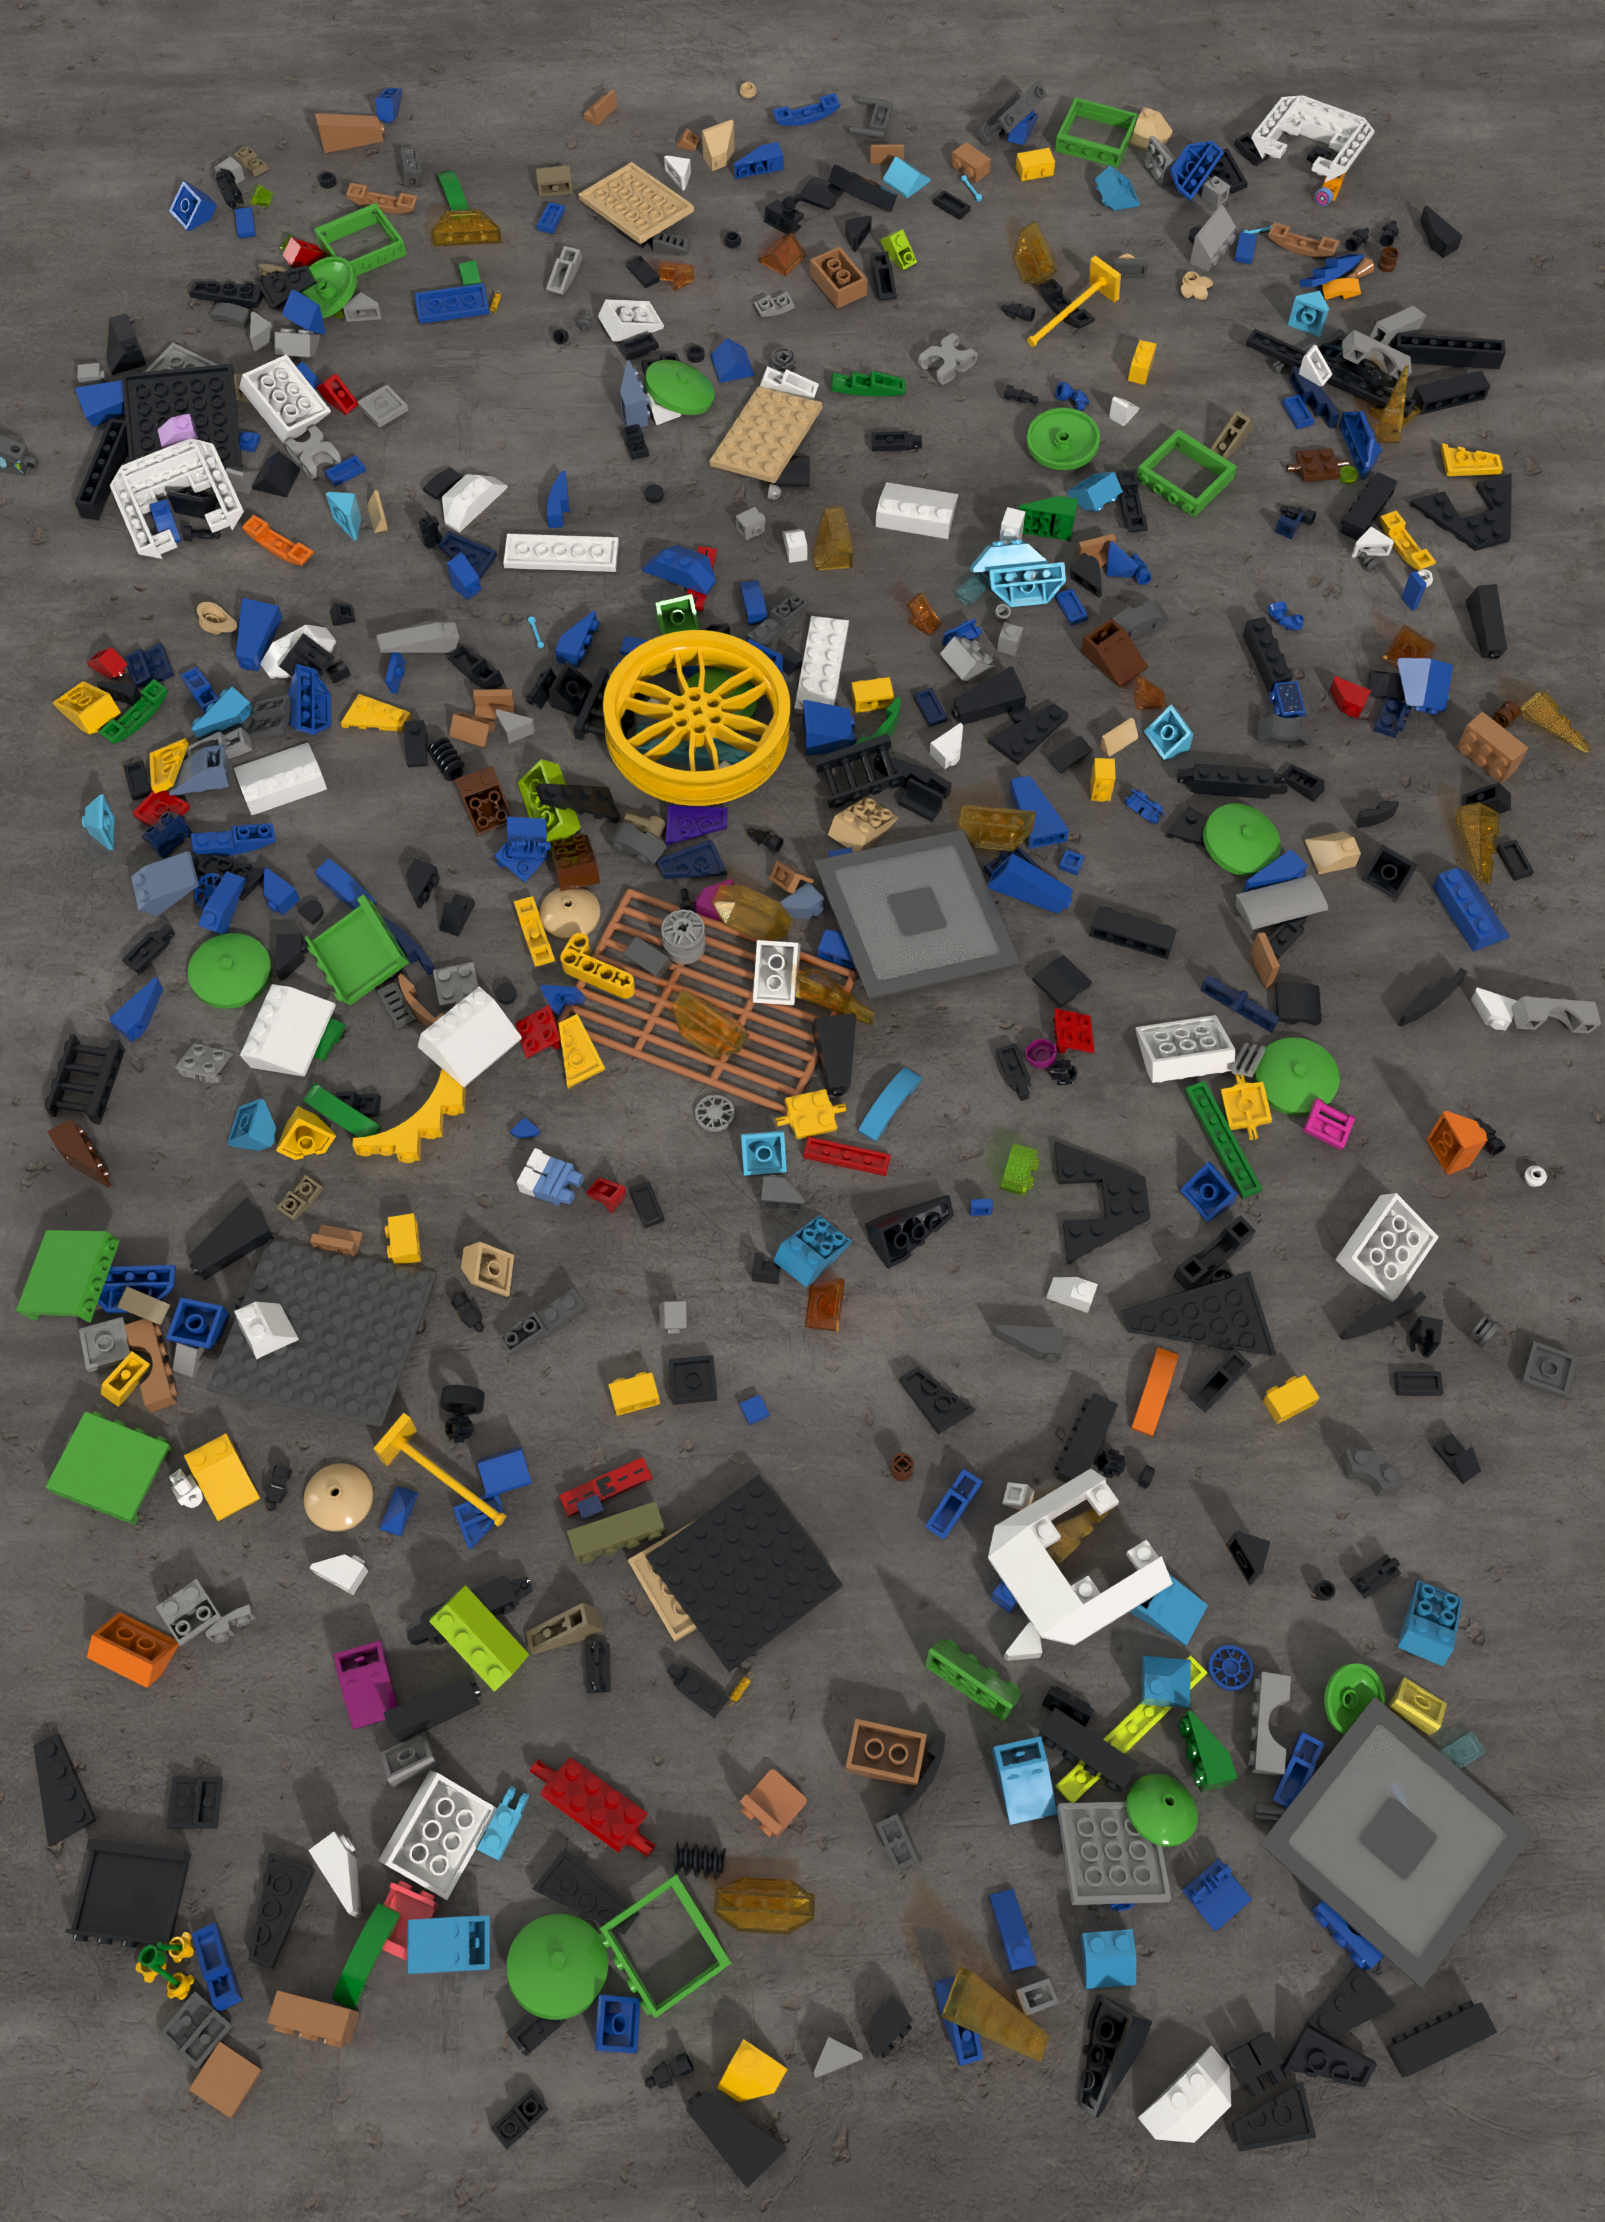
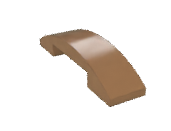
(388, 204)
(1302, 245)
(409, 993)

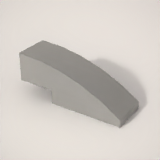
(564, 270)
(235, 743)

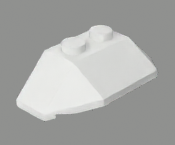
(469, 499)
(282, 646)
(1191, 2101)

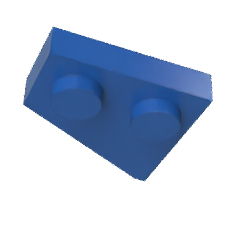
(474, 1522)

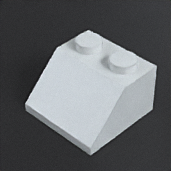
(265, 1327)

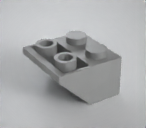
(1159, 161)
(296, 344)
(967, 659)
(189, 1612)

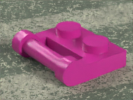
(1327, 1129)

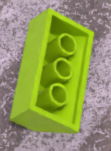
(559, 822)
(479, 1638)

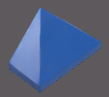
(1119, 563)
(398, 1511)

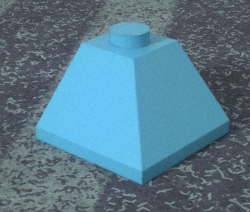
(100, 821)

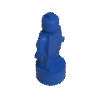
(1143, 574)

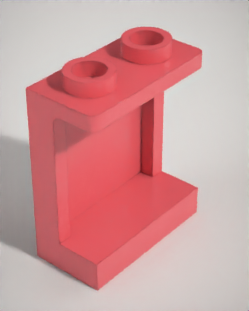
(411, 1907)

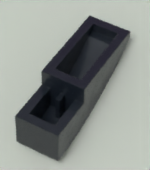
(883, 276)
(476, 669)
(1220, 1380)

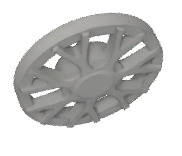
(714, 1113)

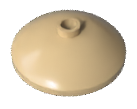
(566, 921)
(345, 1509)

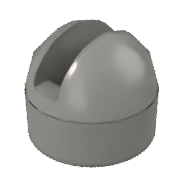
(774, 492)
(1000, 610)

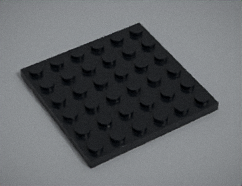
(199, 391)
(744, 1572)

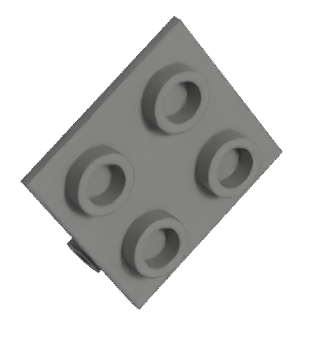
(203, 1063)

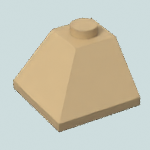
(1148, 124)
(718, 144)
(1333, 852)
(488, 1267)

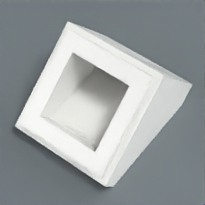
(1018, 1495)

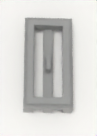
(1251, 1051)

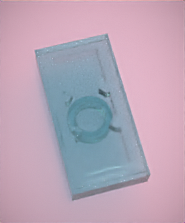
(973, 588)
(1464, 1750)

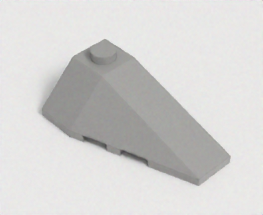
(420, 638)

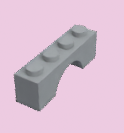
(1359, 346)
(1578, 1015)
(1267, 1755)

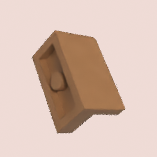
(601, 108)
(885, 153)
(1097, 548)
(490, 700)
(471, 728)
(788, 876)
(337, 1240)

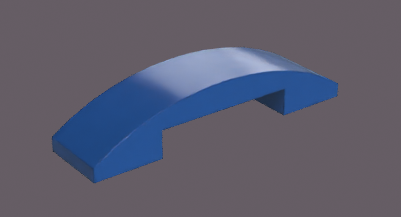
(807, 114)

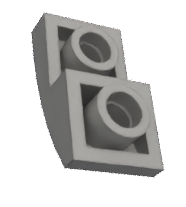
(771, 307)
(224, 1627)

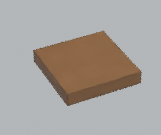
(1264, 960)
(225, 2079)

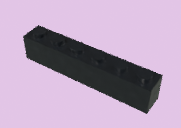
(1451, 350)
(102, 470)

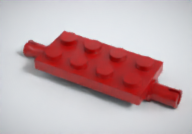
(594, 1805)

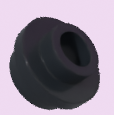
(732, 239)

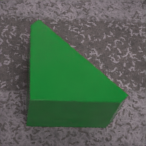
(469, 273)

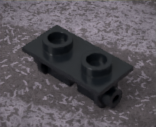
(226, 180)
(429, 530)
(541, 693)
(1376, 1575)
(598, 1667)
(1078, 1710)

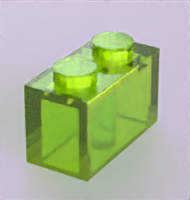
(1019, 1169)

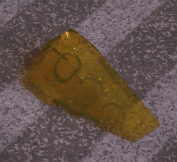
(1392, 418)
(1545, 713)
(1478, 830)
(822, 991)
(1071, 1532)

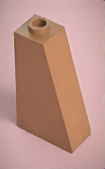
(348, 131)

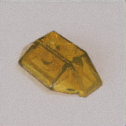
(465, 228)
(1034, 255)
(996, 827)
(751, 913)
(708, 1026)
(764, 1905)

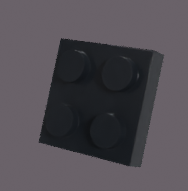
(693, 1379)

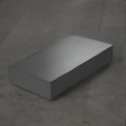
(1131, 267)

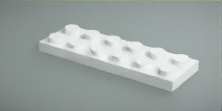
(561, 552)
(822, 661)

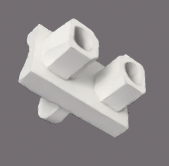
(186, 1489)

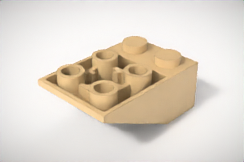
(861, 824)

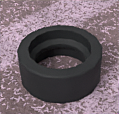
(462, 1399)

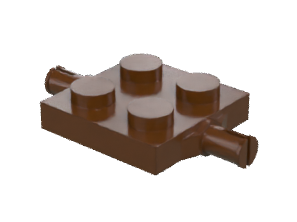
(1317, 465)

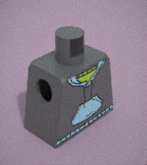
(15, 457)

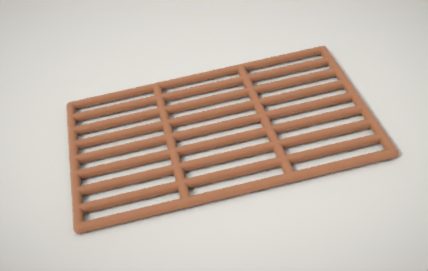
(671, 985)

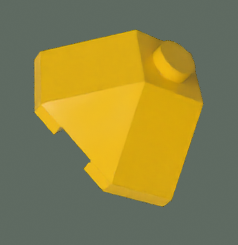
(304, 1135)
(751, 2074)

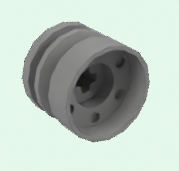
(683, 936)

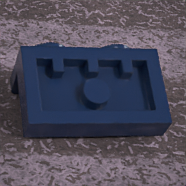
(1391, 717)
(167, 833)

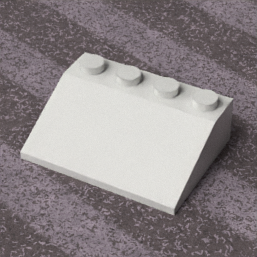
(283, 398)
(916, 510)
(280, 778)
(287, 1031)
(469, 1037)
(1185, 1048)
(1387, 1246)
(438, 1834)

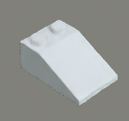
(629, 319)
(776, 972)
(339, 1866)

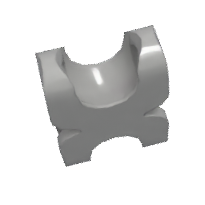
(948, 358)
(313, 452)

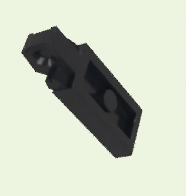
(895, 441)
(1286, 935)
(148, 949)
(1015, 1070)
(698, 1690)

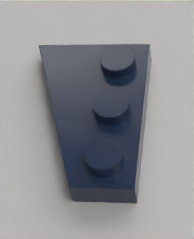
(478, 556)
(694, 861)

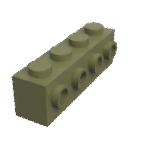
(616, 1532)

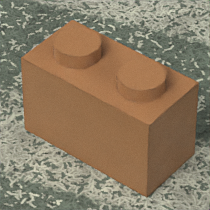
(970, 162)

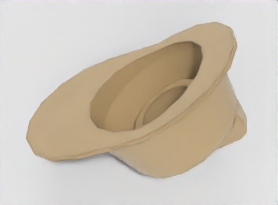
(214, 618)

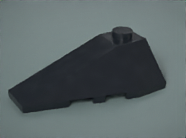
(123, 346)
(903, 1230)
(1114, 2044)

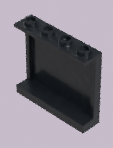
(130, 1894)

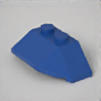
(1194, 166)
(1360, 441)
(682, 568)
(309, 701)
(151, 1280)

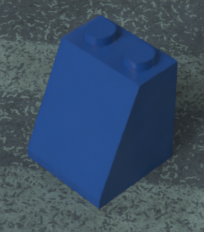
(1425, 683)
(827, 728)

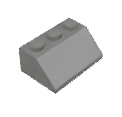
(1213, 239)

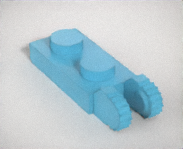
(502, 1826)

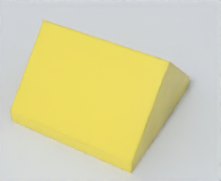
(1418, 1706)

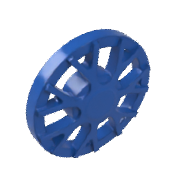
(208, 890)
(1230, 1667)

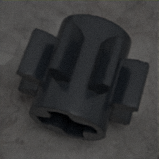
(1063, 1072)
(459, 1428)
(1111, 1463)

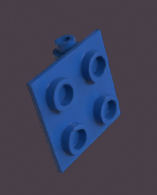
(527, 837)
(521, 866)
(1217, 1894)

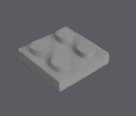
(383, 406)
(455, 983)
(104, 1344)

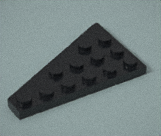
(1212, 1314)

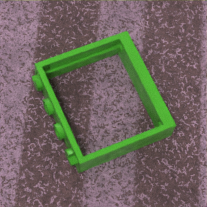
(1092, 150)
(355, 222)
(1198, 453)
(634, 1980)

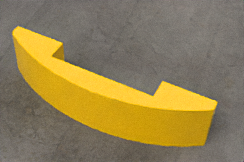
(1403, 543)
(533, 931)

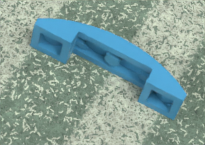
(888, 1103)

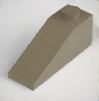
(1233, 435)
(565, 1629)

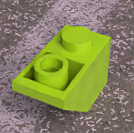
(899, 249)

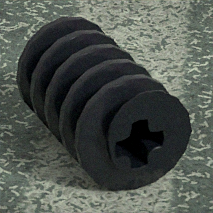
(446, 758)
(699, 1860)

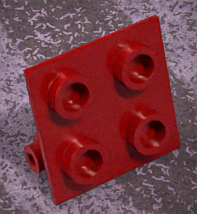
(538, 1031)
(1073, 1031)

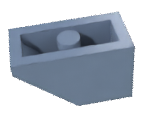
(804, 902)

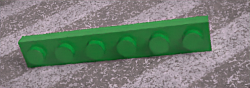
(1223, 1140)

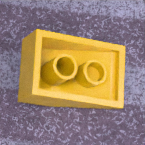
(87, 707)
(222, 1477)

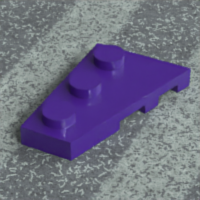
(694, 821)

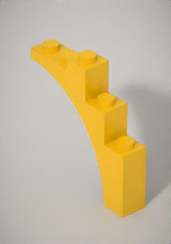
(427, 1122)

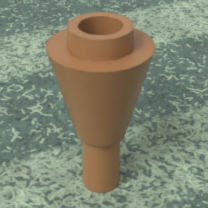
(1364, 268)

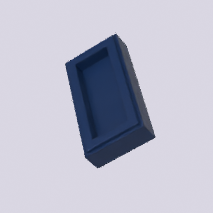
(930, 707)

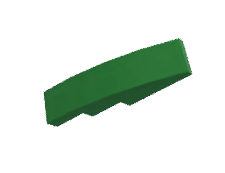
(868, 385)

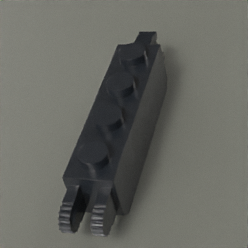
(1233, 781)
(497, 1595)

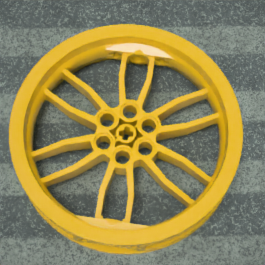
(696, 717)

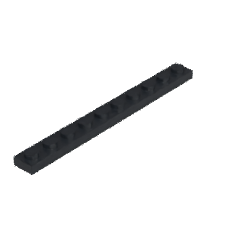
(1340, 377)

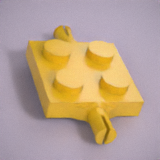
(1246, 1106)
(810, 1114)

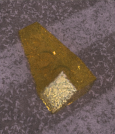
(833, 542)

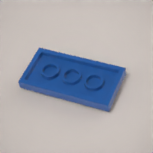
(451, 303)

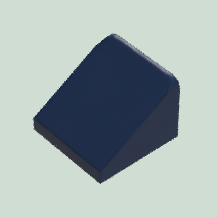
(589, 1506)

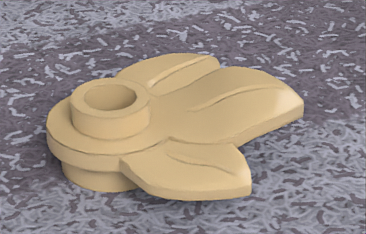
(1195, 286)

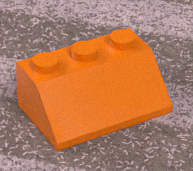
(1456, 1141)
(132, 1649)

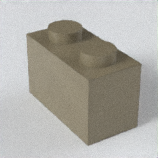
(554, 181)

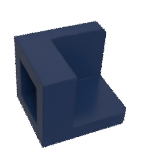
(1287, 526)

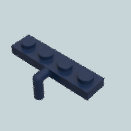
(1240, 1003)

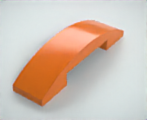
(275, 543)
(1155, 1392)

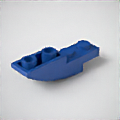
(239, 840)

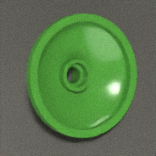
(1349, 1693)
(1154, 1817)

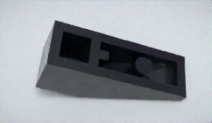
(1440, 234)

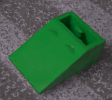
(1050, 517)
(1209, 1757)

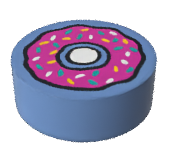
(1323, 196)

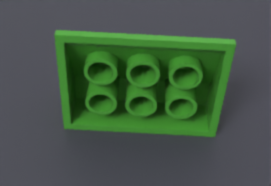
(972, 1679)

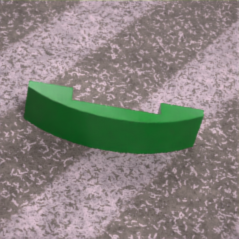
(452, 190)
(137, 715)
(890, 724)
(340, 1112)
(365, 1955)

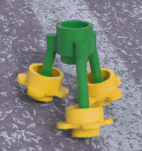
(153, 1960)

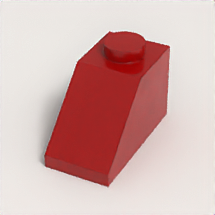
(302, 253)
(337, 394)
(108, 663)
(1349, 696)

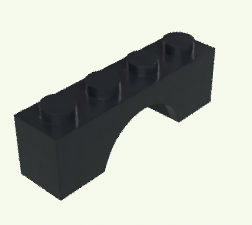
(1204, 1263)

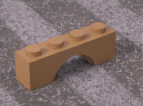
(157, 1389)

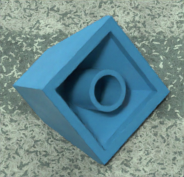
(252, 1127)
(1165, 1682)

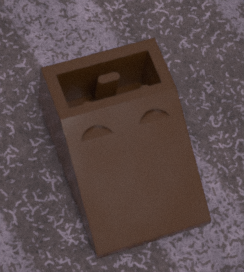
(1113, 652)
(483, 800)
(574, 862)
(78, 1151)

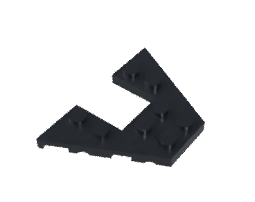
(1478, 530)
(1123, 1199)

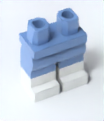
(549, 1178)

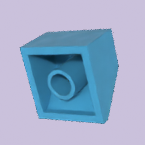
(1116, 190)
(1096, 491)
(1108, 1958)

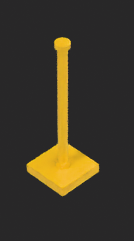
(1101, 278)
(397, 1440)

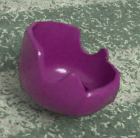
(1041, 1053)

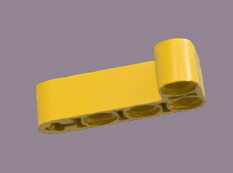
(619, 984)

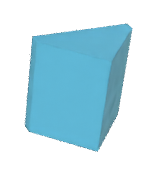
(905, 177)
(1309, 313)
(345, 512)
(1170, 734)
(763, 1153)

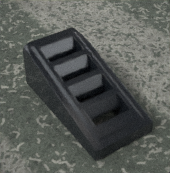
(122, 692)
(1312, 790)

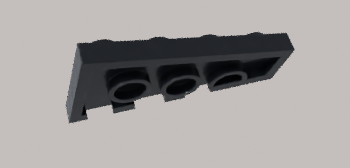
(242, 295)
(1029, 733)
(579, 798)
(61, 1793)
(581, 1890)
(280, 1900)

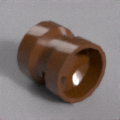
(1388, 262)
(1506, 713)
(899, 1470)

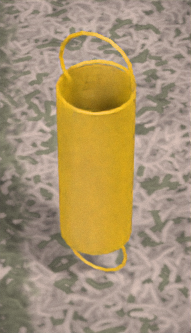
(495, 302)
(739, 1690)

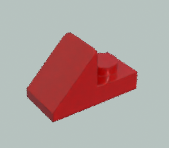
(607, 1192)

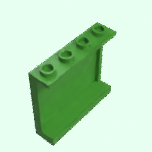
(357, 952)
(68, 1274)
(108, 1466)

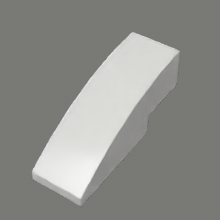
(789, 383)

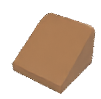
(688, 140)

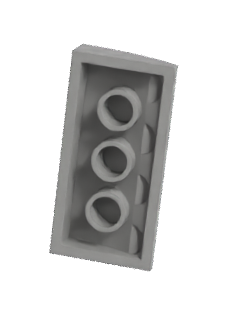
(1281, 902)

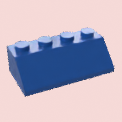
(1469, 909)

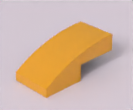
(1334, 185)
(1345, 286)

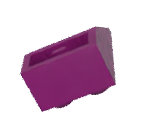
(366, 1683)

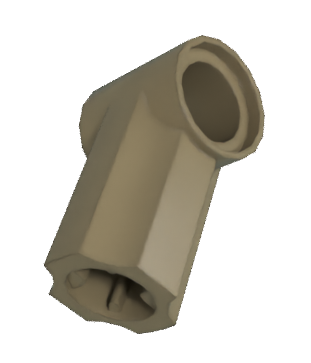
(652, 824)

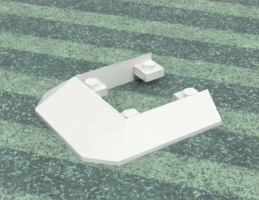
(1319, 121)
(172, 469)
(1039, 1587)

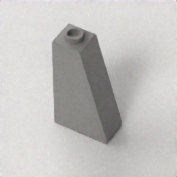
(1405, 321)

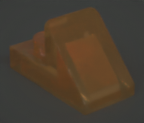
(678, 273)
(923, 615)
(1148, 695)

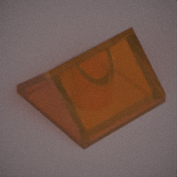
(783, 254)
(1409, 644)
(825, 1305)

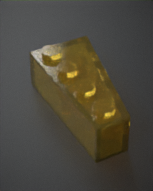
(987, 2013)

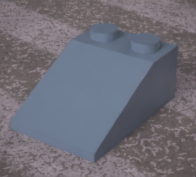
(164, 883)

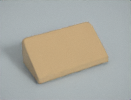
(376, 513)
(1119, 737)

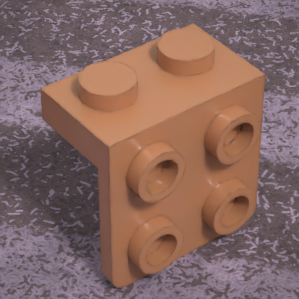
(773, 1804)

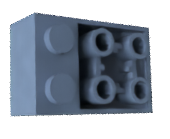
(633, 399)
(203, 771)

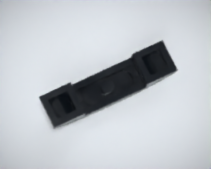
(1058, 302)
(1130, 501)
(904, 1803)

